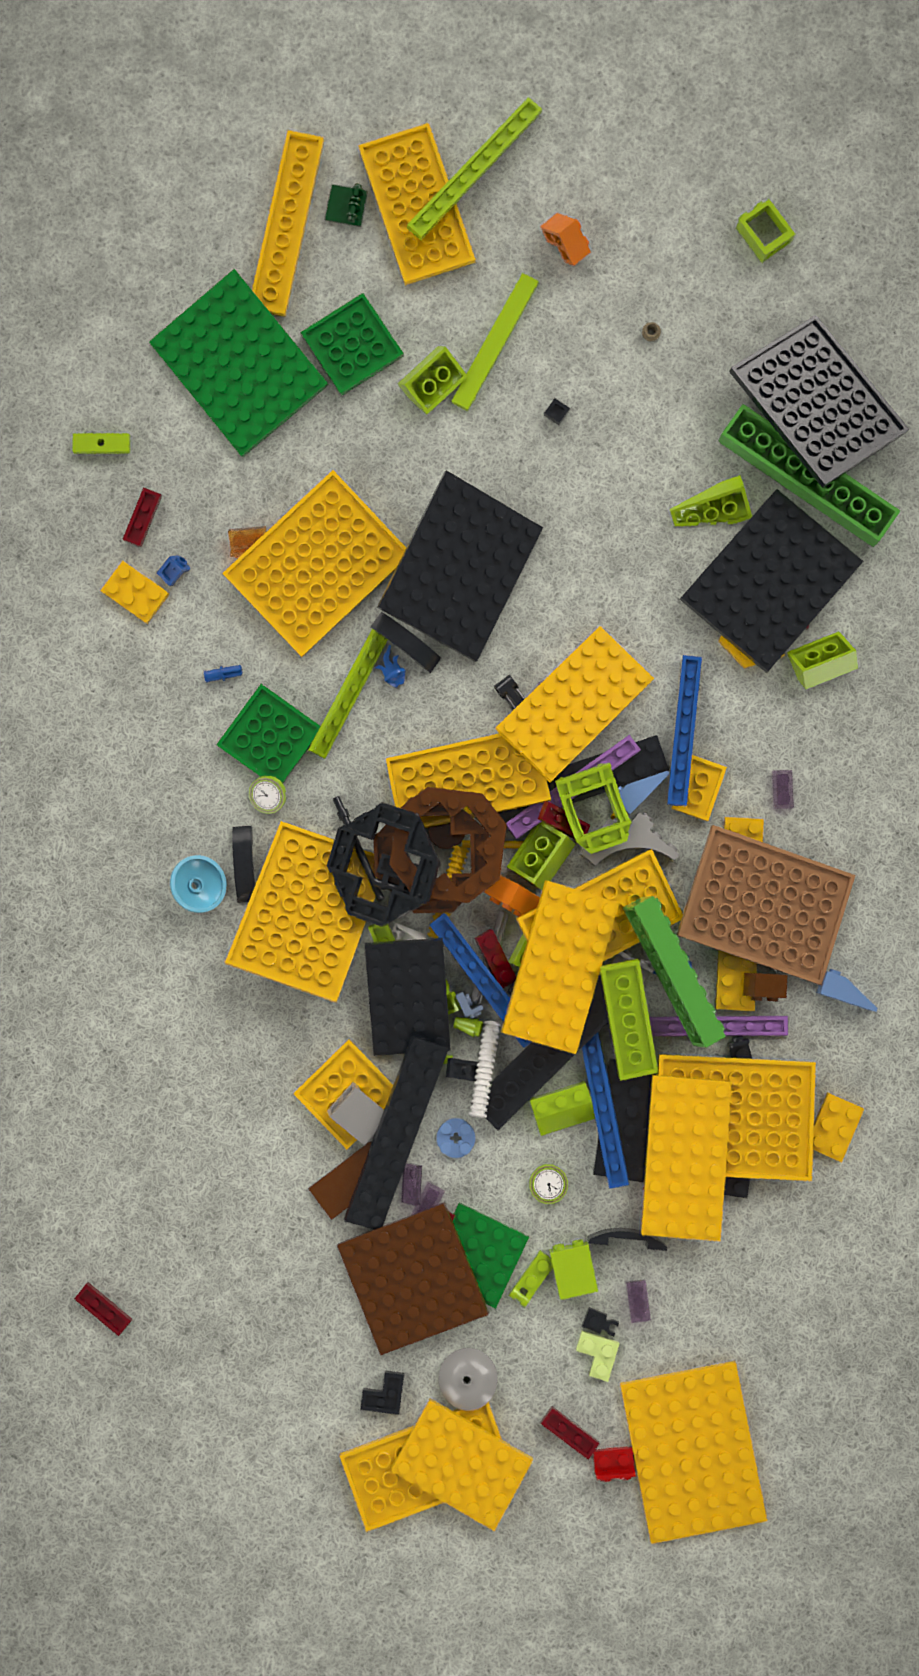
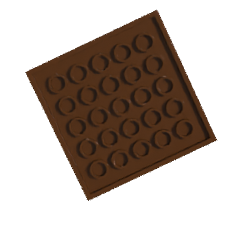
(412, 1279)

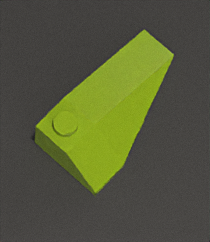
(719, 503)

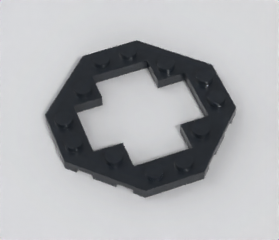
(417, 844)

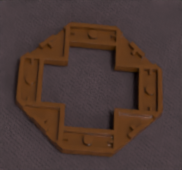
(460, 825)
(490, 850)

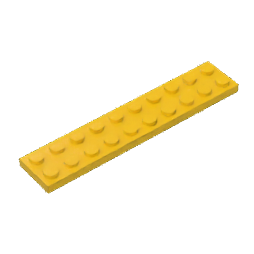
(287, 220)
(730, 967)

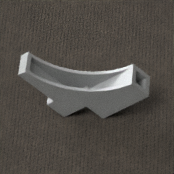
(639, 838)

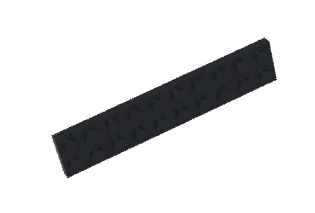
(645, 763)
(537, 1066)
(396, 1133)

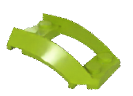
(586, 781)

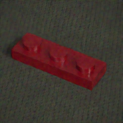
(142, 517)
(556, 818)
(495, 958)
(103, 1309)
(570, 1432)

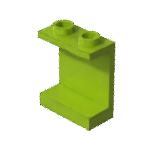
(573, 1269)

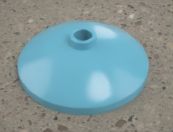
(209, 883)

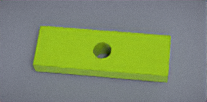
(90, 443)

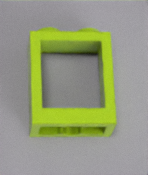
(761, 251)

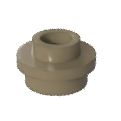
(651, 326)

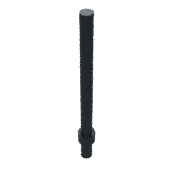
(343, 816)

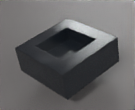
(556, 411)

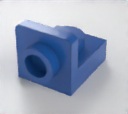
(173, 569)

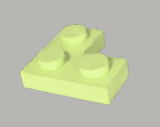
(602, 1349)

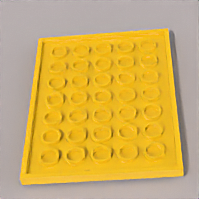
(316, 563)
(297, 920)
(768, 1112)
(693, 1452)

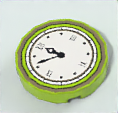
(267, 794)
(548, 1184)

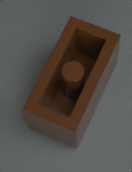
(765, 985)

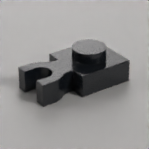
(596, 1321)

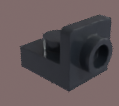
(739, 1048)

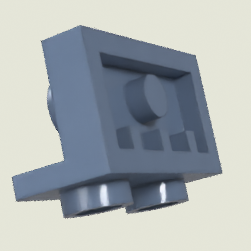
(465, 1003)

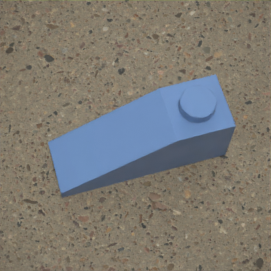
(636, 792)
(843, 990)

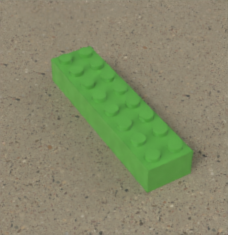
(674, 971)

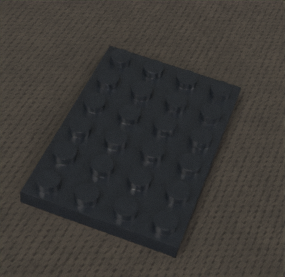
(406, 994)

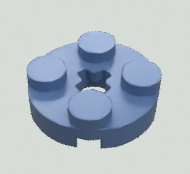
(447, 1146)

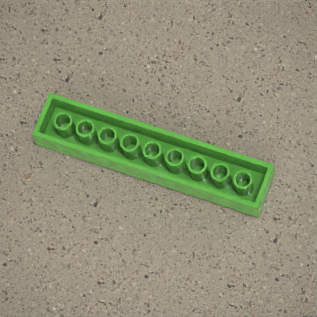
(841, 500)

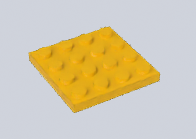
(334, 1077)

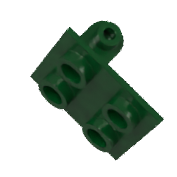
(346, 204)

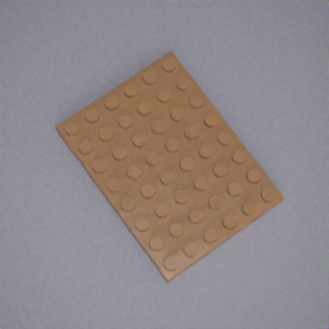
(766, 905)

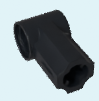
(509, 690)

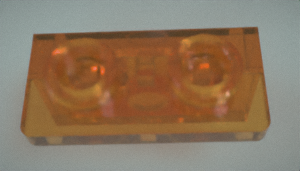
(243, 538)

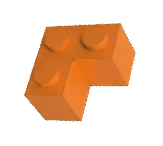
(567, 236)
(512, 896)

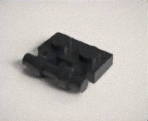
(385, 869)

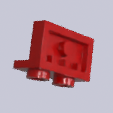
(614, 1463)

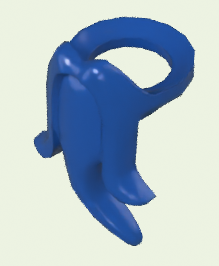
(393, 673)

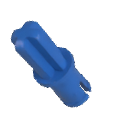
(223, 673)

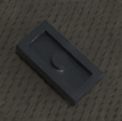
(461, 1069)

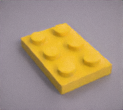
(134, 592)
(703, 788)
(835, 1126)

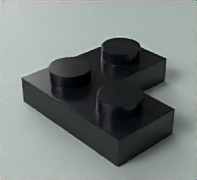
(384, 1400)

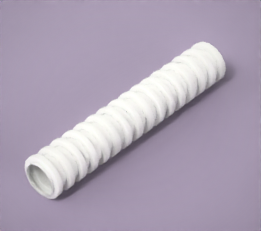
(484, 1069)

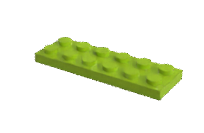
(629, 1019)

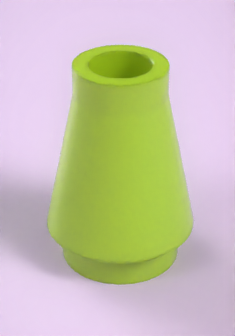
(469, 1026)

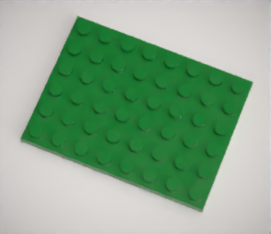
(238, 363)

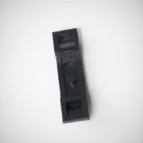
(406, 641)
(243, 862)
(602, 1237)

